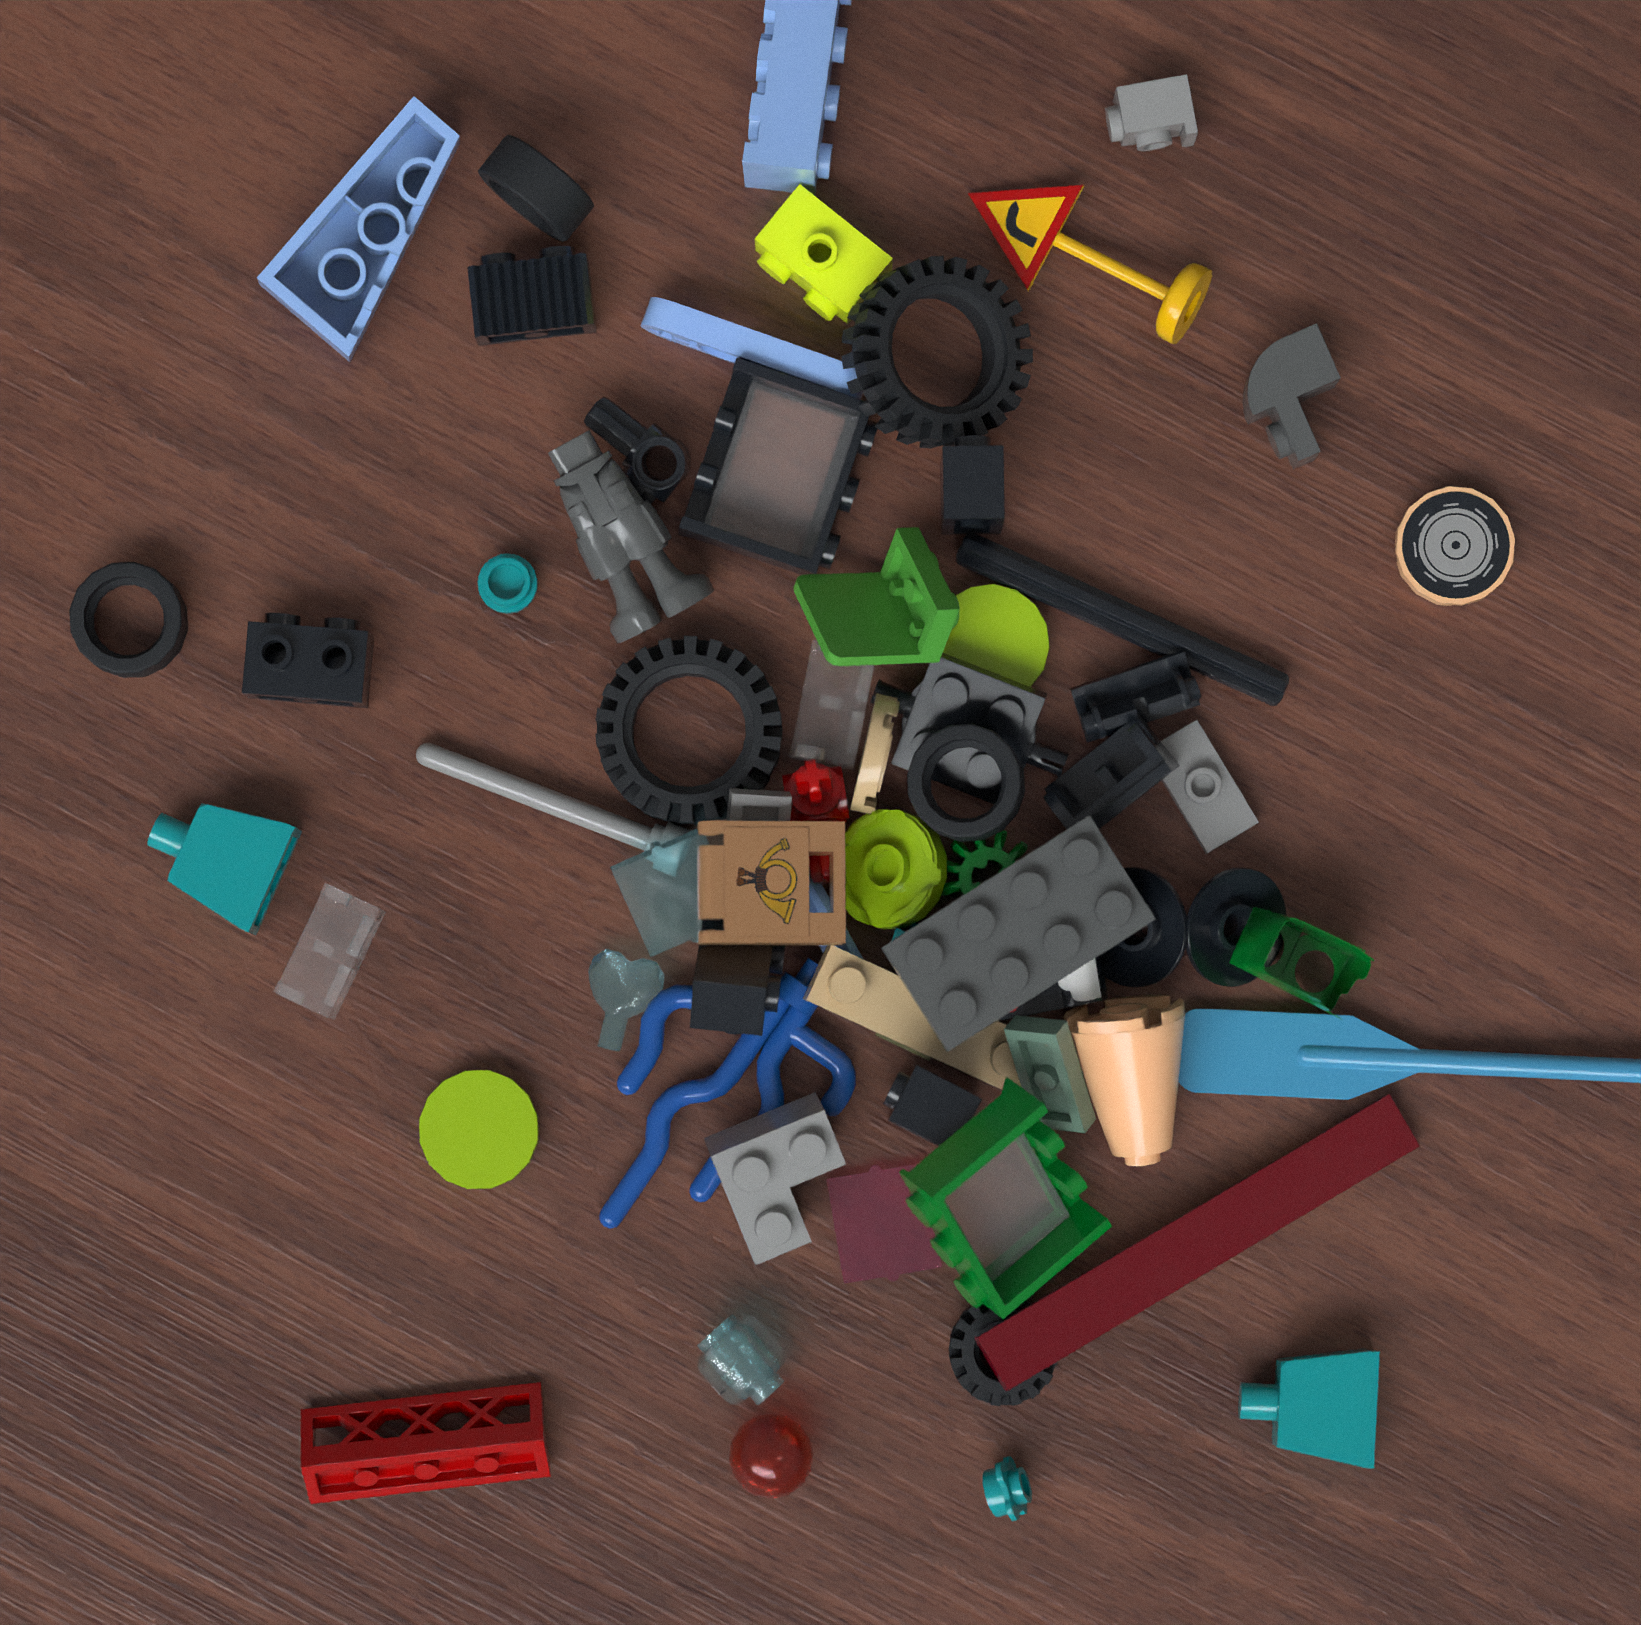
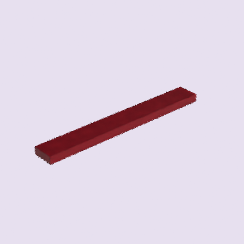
(1196, 1242)

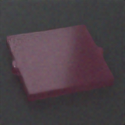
(877, 1228)

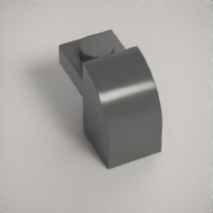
(1281, 379)

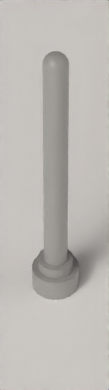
(545, 798)

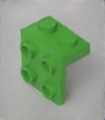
(886, 614)

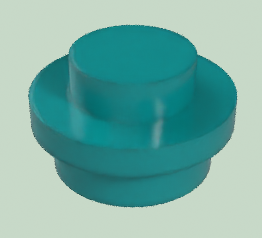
(507, 583)

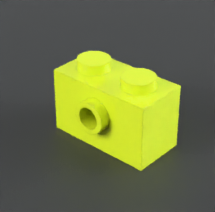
(820, 254)

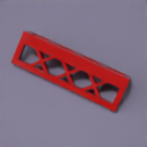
(424, 1454)

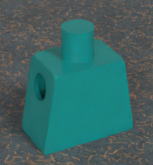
(227, 860)
(1320, 1405)

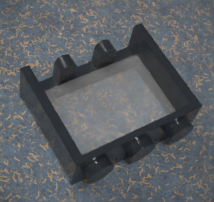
(778, 469)

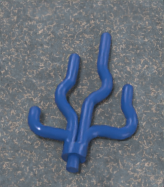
(779, 1034)

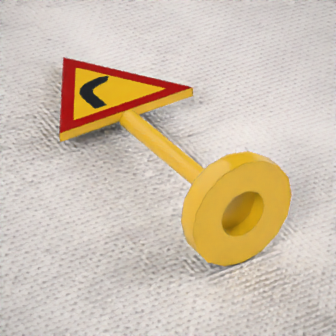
(1030, 224)

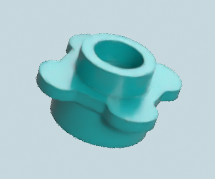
(1007, 1489)

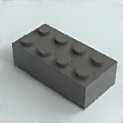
(1018, 933)

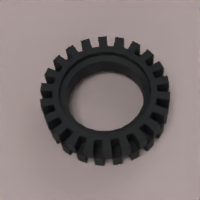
(998, 337)
(675, 660)

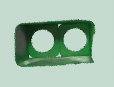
(1259, 937)

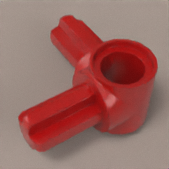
(817, 796)

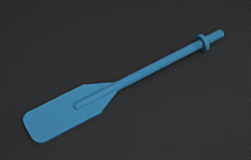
(1345, 1058)

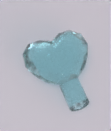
(622, 991)

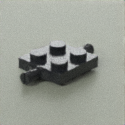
(968, 694)

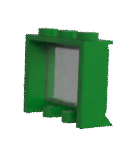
(1003, 1203)

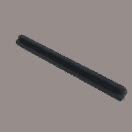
(1121, 618)

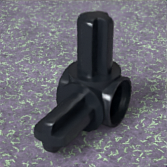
(635, 443)

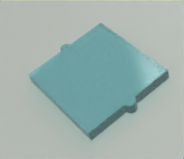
(663, 891)

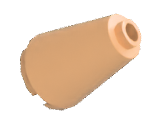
(1132, 1071)

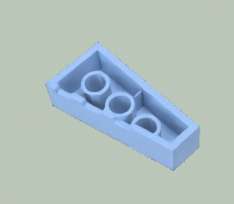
(794, 95)
(356, 238)

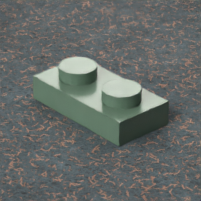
(1051, 1071)

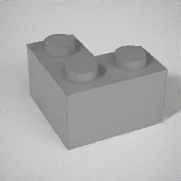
(762, 1162)

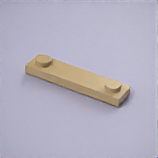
(884, 1005)

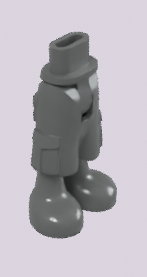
(615, 530)

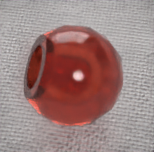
(771, 1456)

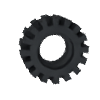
(972, 1372)

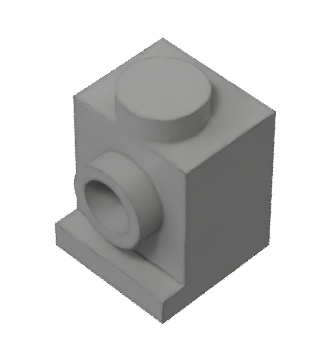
(1152, 114)

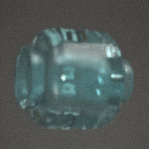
(741, 1360)

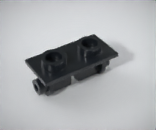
(1146, 689)

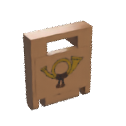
(762, 882)

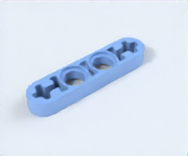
(735, 341)

